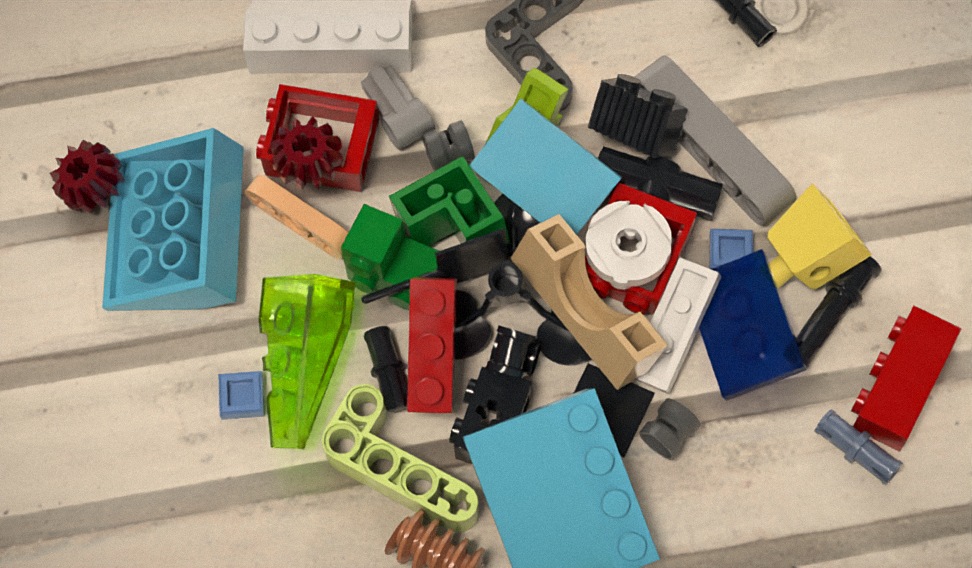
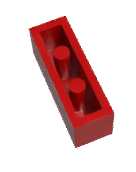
(431, 345)
(904, 377)

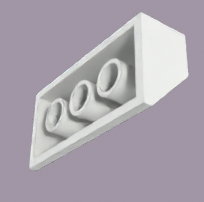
(327, 36)

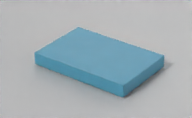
(544, 168)

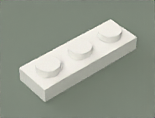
(679, 319)

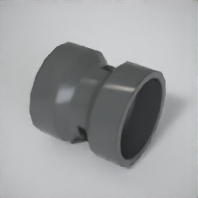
(438, 145)
(669, 429)

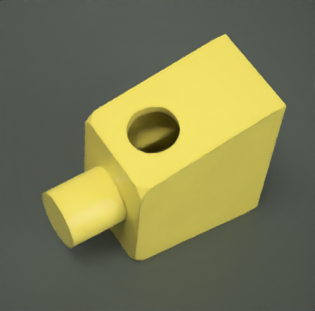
(814, 242)

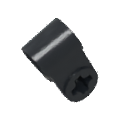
(514, 353)

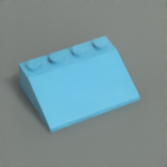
(175, 225)
(561, 488)

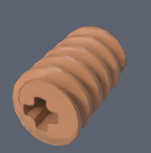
(428, 548)

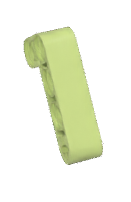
(405, 468)

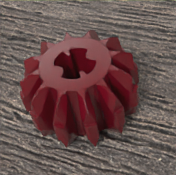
(323, 155)
(87, 176)

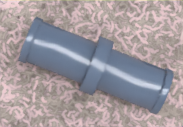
(858, 447)

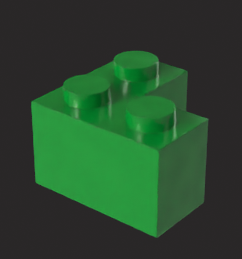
(447, 204)
(381, 255)

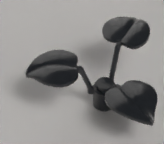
(509, 287)

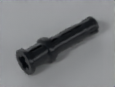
(841, 294)

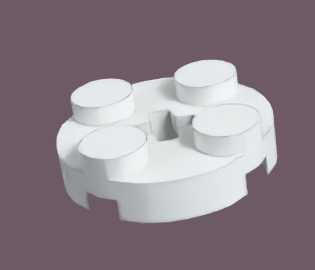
(624, 267)

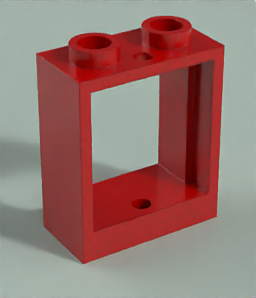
(330, 106)
(681, 225)

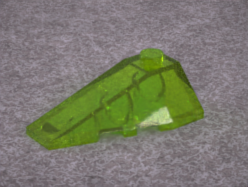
(305, 333)

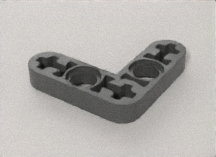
(523, 41)

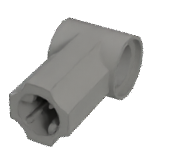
(400, 114)

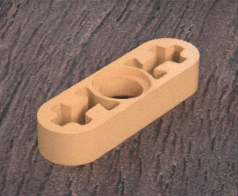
(297, 215)

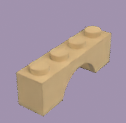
(555, 266)

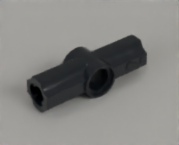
(665, 181)

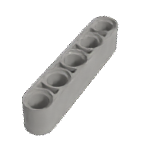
(721, 146)

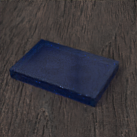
(749, 328)

